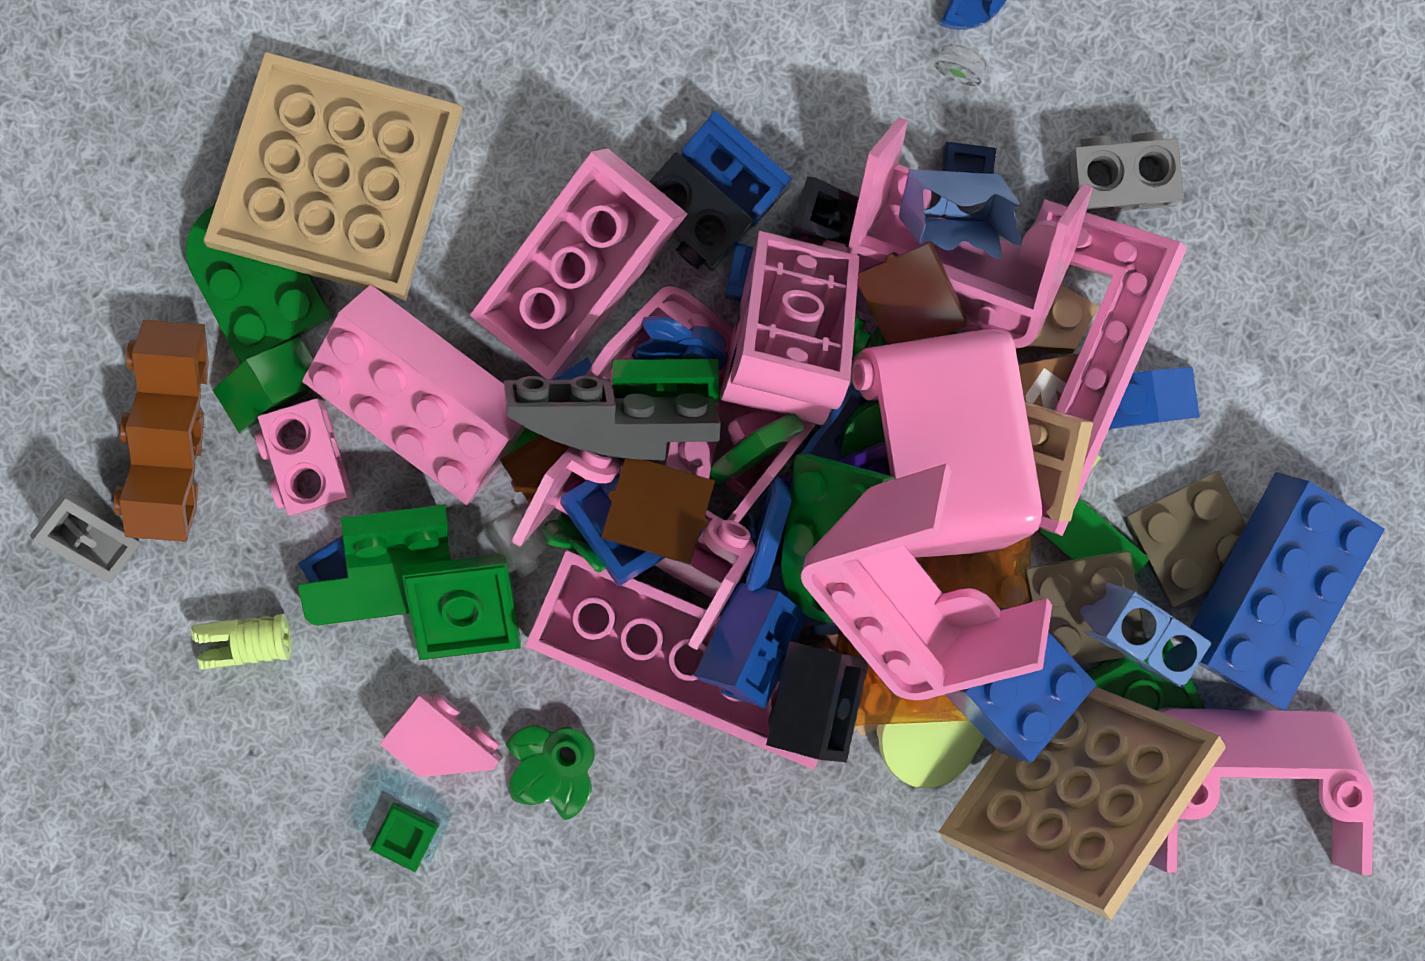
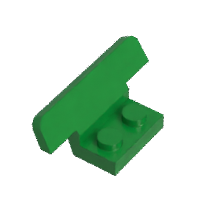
(375, 557)

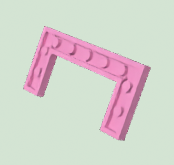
(1141, 276)

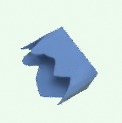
(959, 226)
(1107, 617)

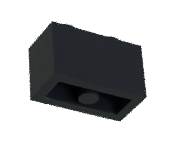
(817, 702)

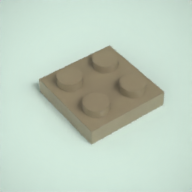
(1188, 536)
(1081, 583)

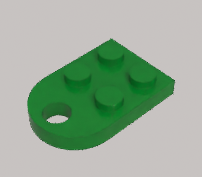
(252, 299)
(820, 496)

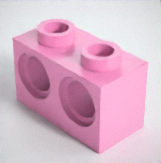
(317, 452)

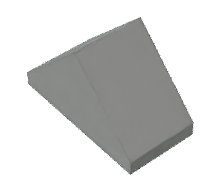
(85, 537)

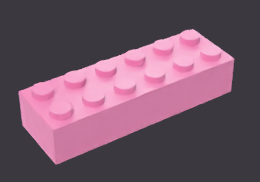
(640, 643)

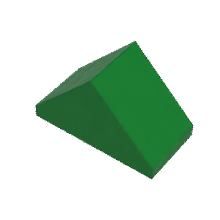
(265, 383)

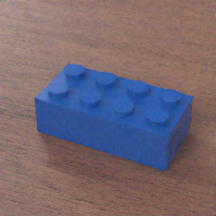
(1283, 588)

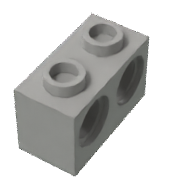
(1127, 186)

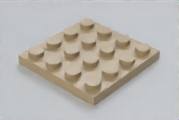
(334, 176)
(1089, 803)

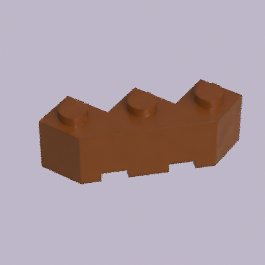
(163, 430)

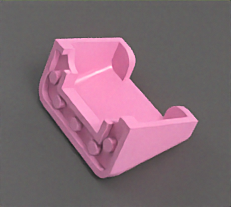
(963, 407)

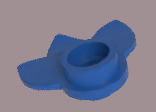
(675, 341)

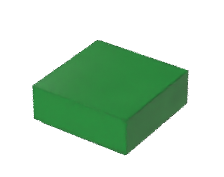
(404, 837)

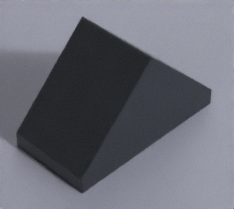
(825, 213)

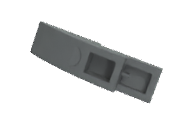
(592, 420)

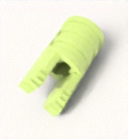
(249, 639)

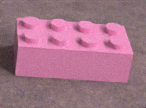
(578, 263)
(415, 393)

